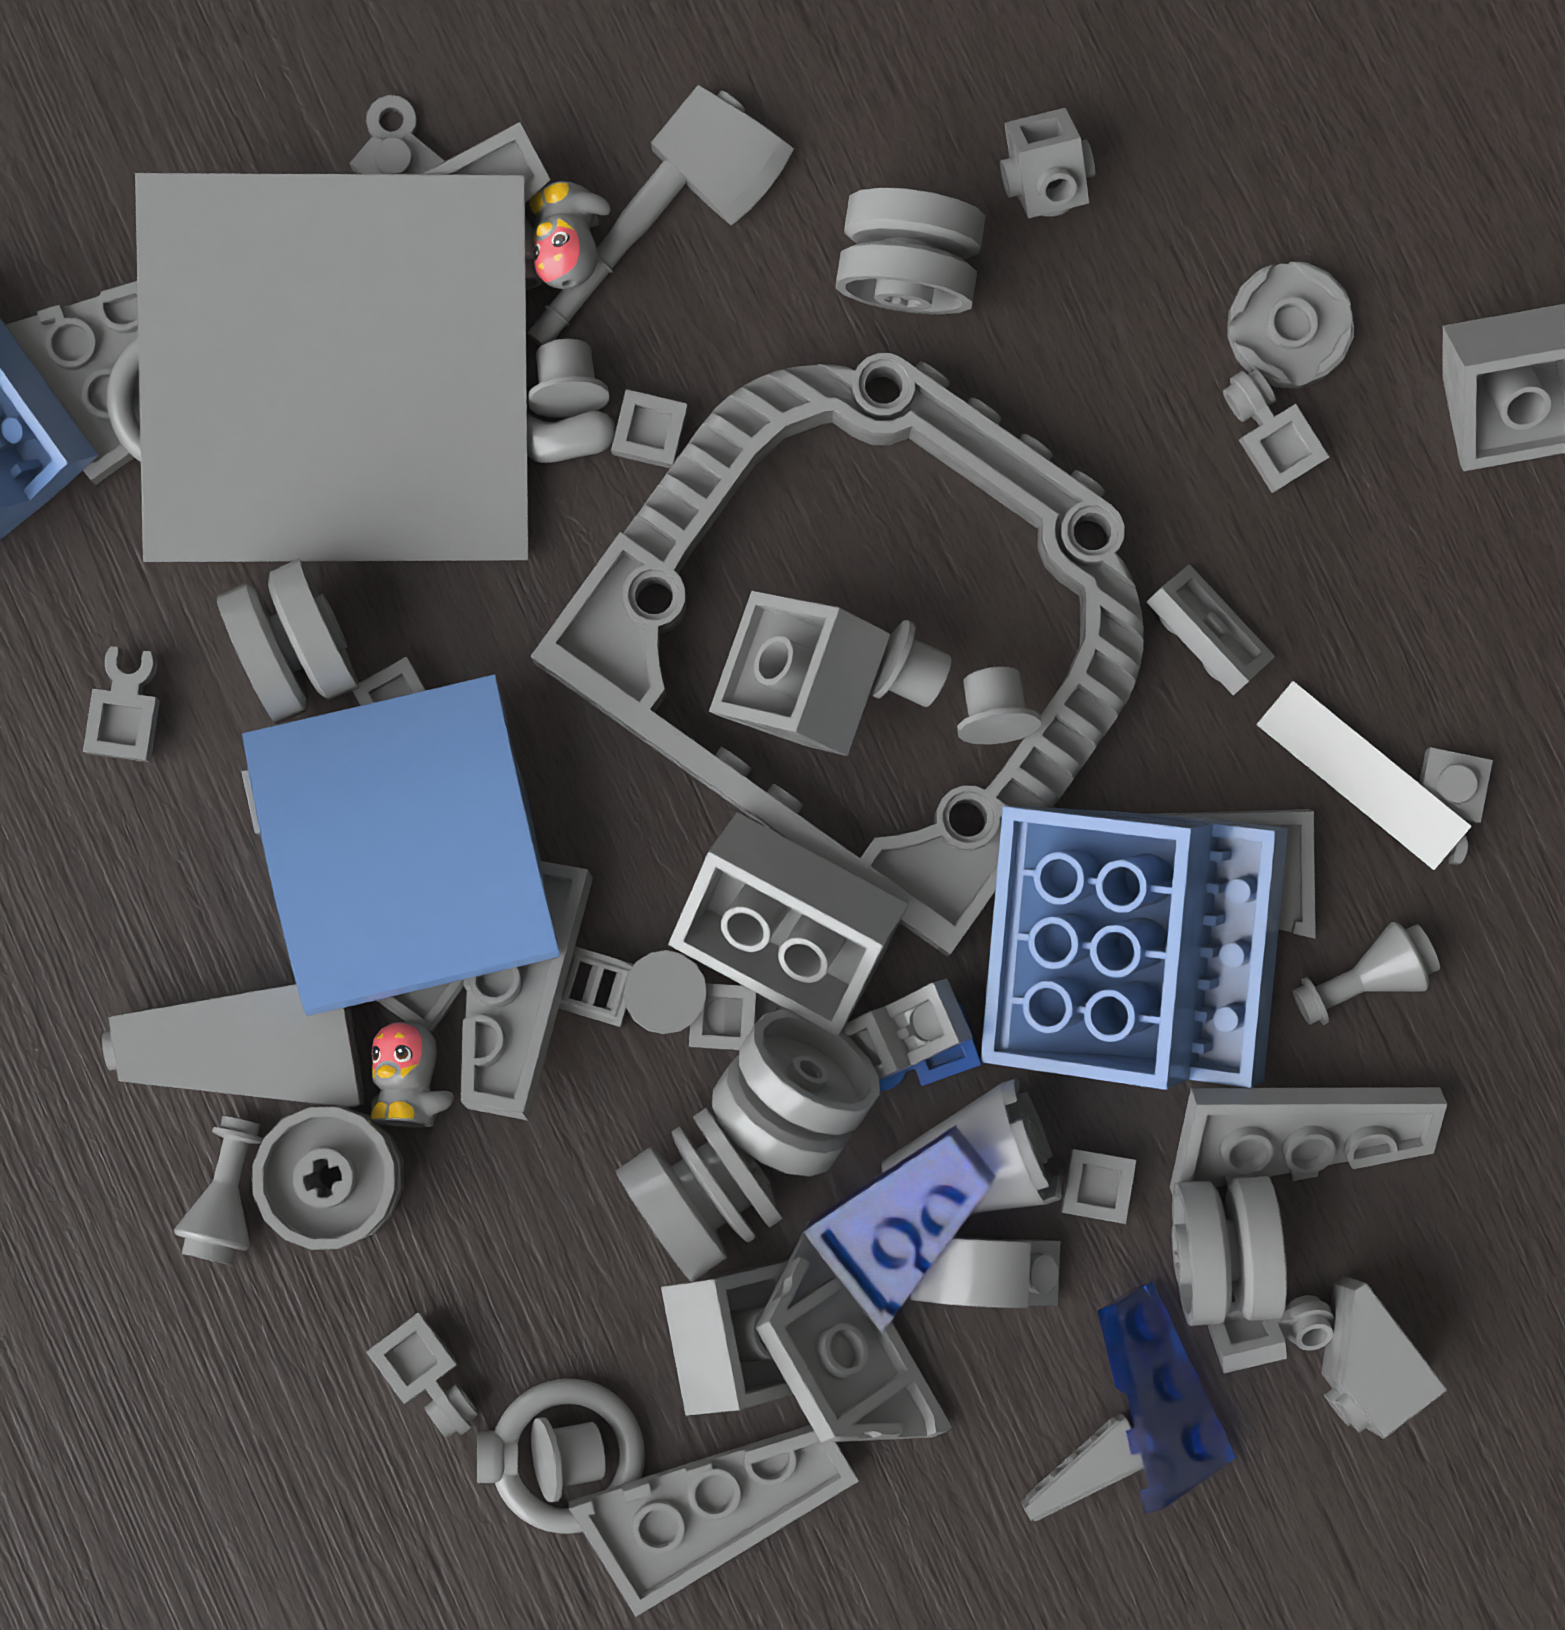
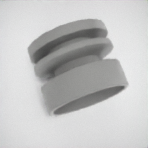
(699, 1195)

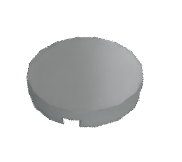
(1291, 324)

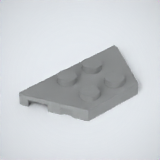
(839, 1362)

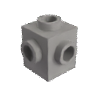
(1047, 164)

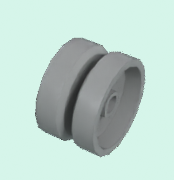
(910, 251)
(294, 639)
(795, 1094)
(290, 1183)
(1228, 1250)

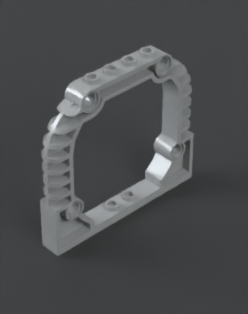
(611, 647)

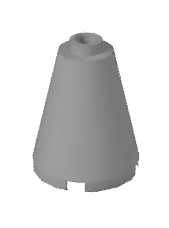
(1009, 1140)

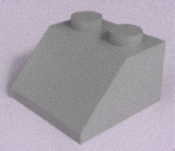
(1506, 386)
(800, 671)
(716, 1339)
(1372, 1364)

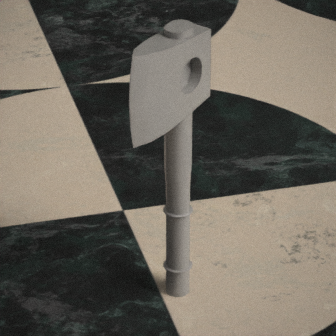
(711, 150)

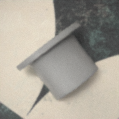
(566, 381)
(911, 667)
(996, 708)
(664, 992)
(566, 1456)

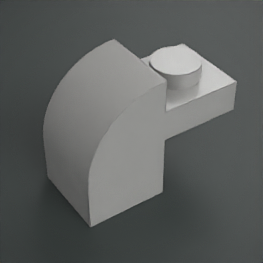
(993, 1273)

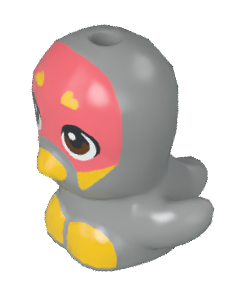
(562, 236)
(403, 1069)

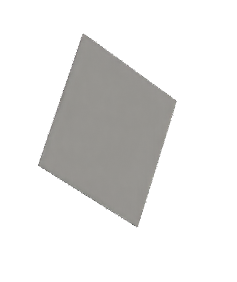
(332, 367)

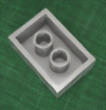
(787, 923)

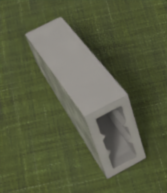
(241, 1047)

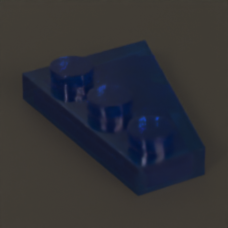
(900, 1223)
(1168, 1405)

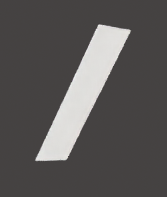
(1363, 775)

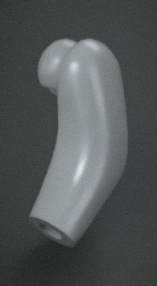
(569, 438)

